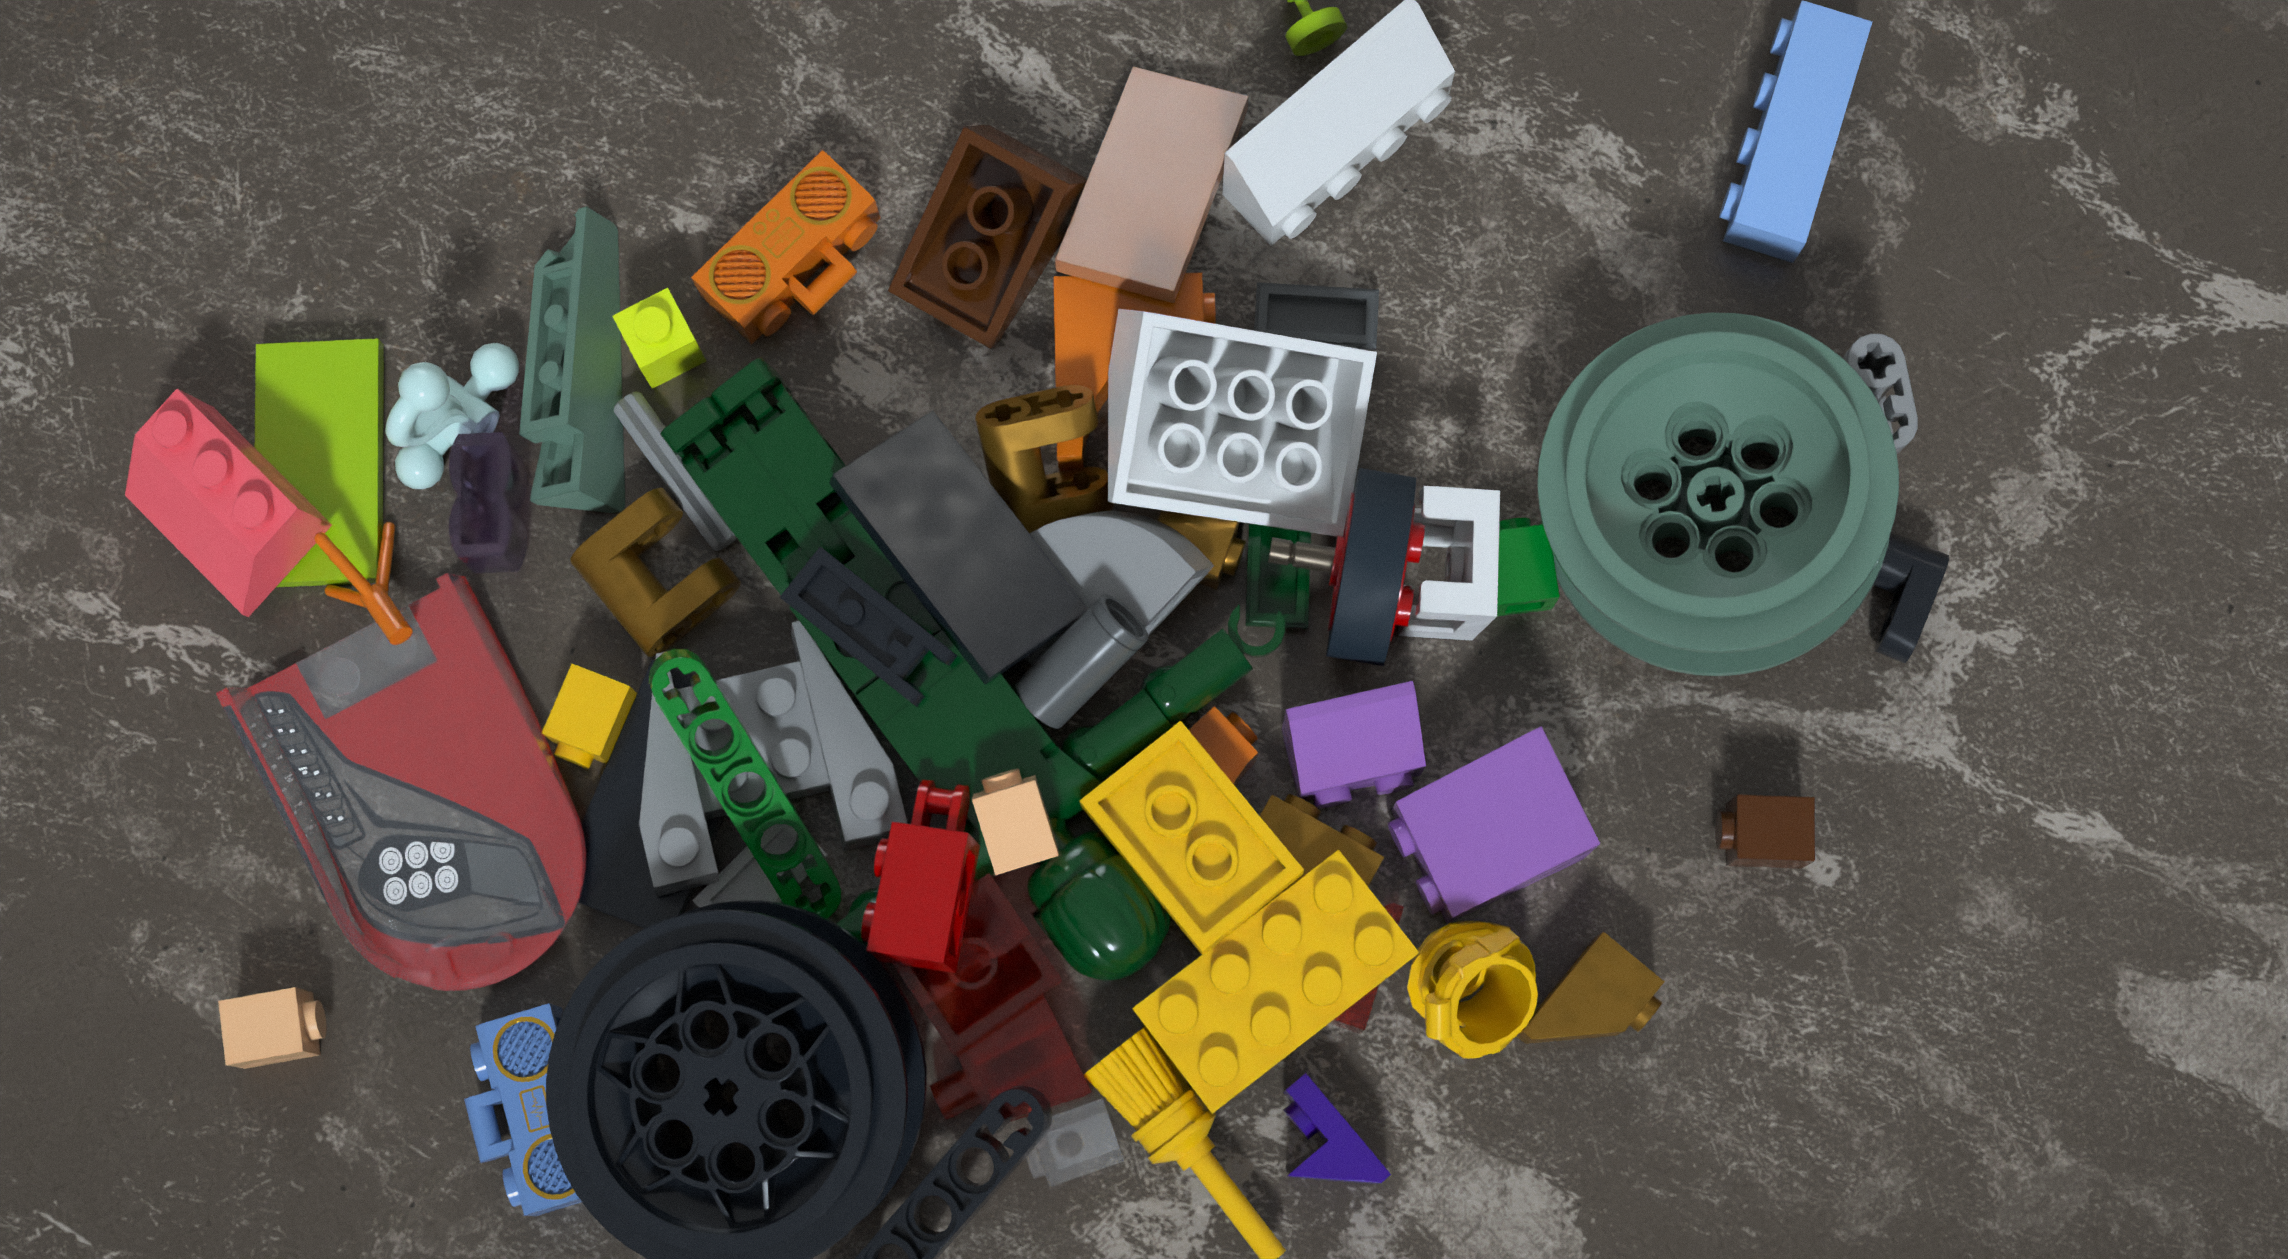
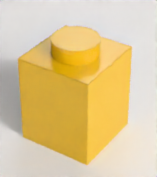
(588, 716)

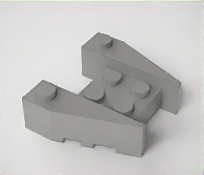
(809, 741)

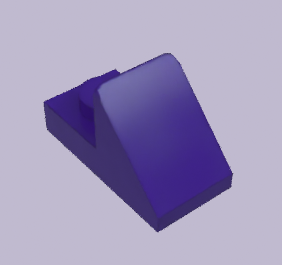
(1344, 1153)

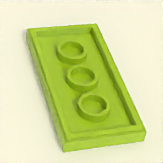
(324, 433)

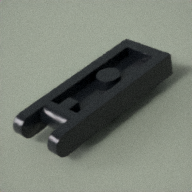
(863, 622)

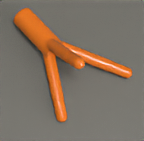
(374, 596)

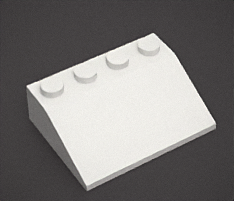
(1234, 422)

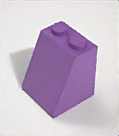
(1492, 827)

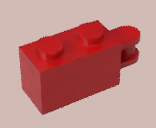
(923, 884)

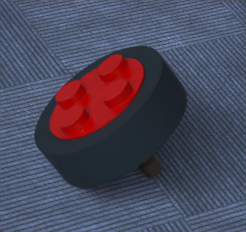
(1366, 566)

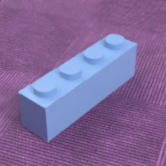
(1796, 131)

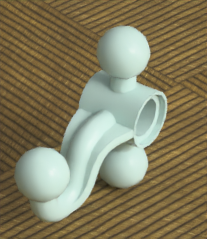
(439, 408)

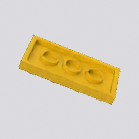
(1275, 981)

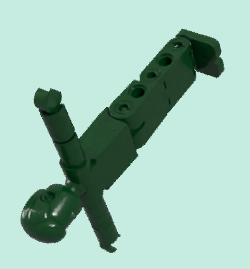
(781, 508)

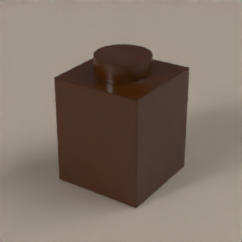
(1767, 831)

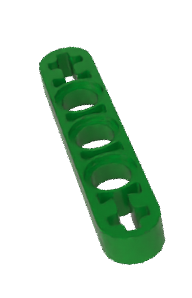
(735, 758)

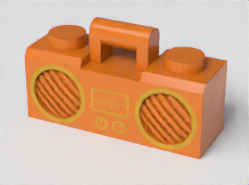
(784, 244)

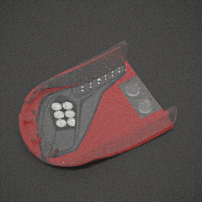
(421, 794)

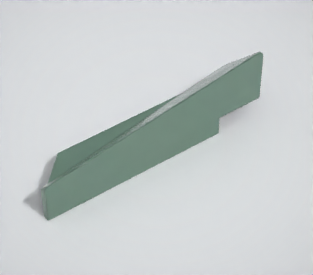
(576, 372)

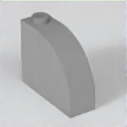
(1126, 558)

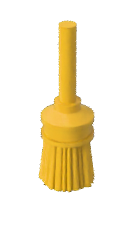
(1175, 1127)

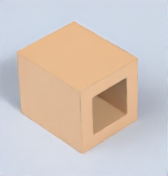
(1014, 821)
(271, 1027)

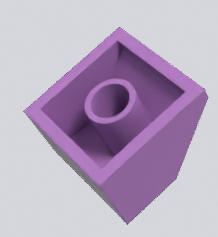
(1355, 744)

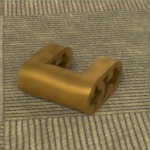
(1011, 444)
(632, 592)

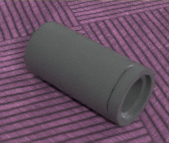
(1081, 661)

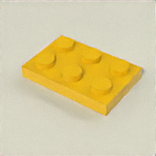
(1191, 837)

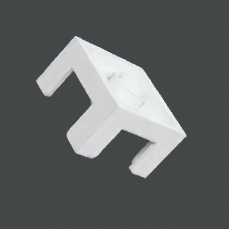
(1469, 527)

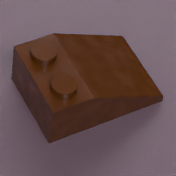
(987, 233)

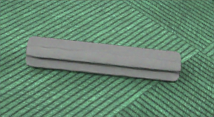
(645, 430)

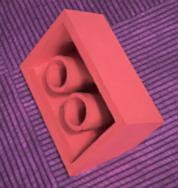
(219, 500)

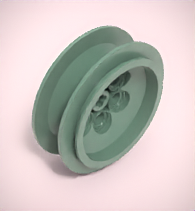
(1743, 390)

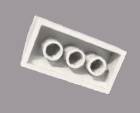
(1338, 124)

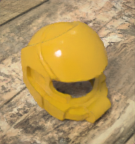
(1453, 966)

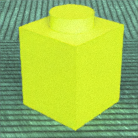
(659, 338)

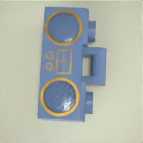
(515, 1060)

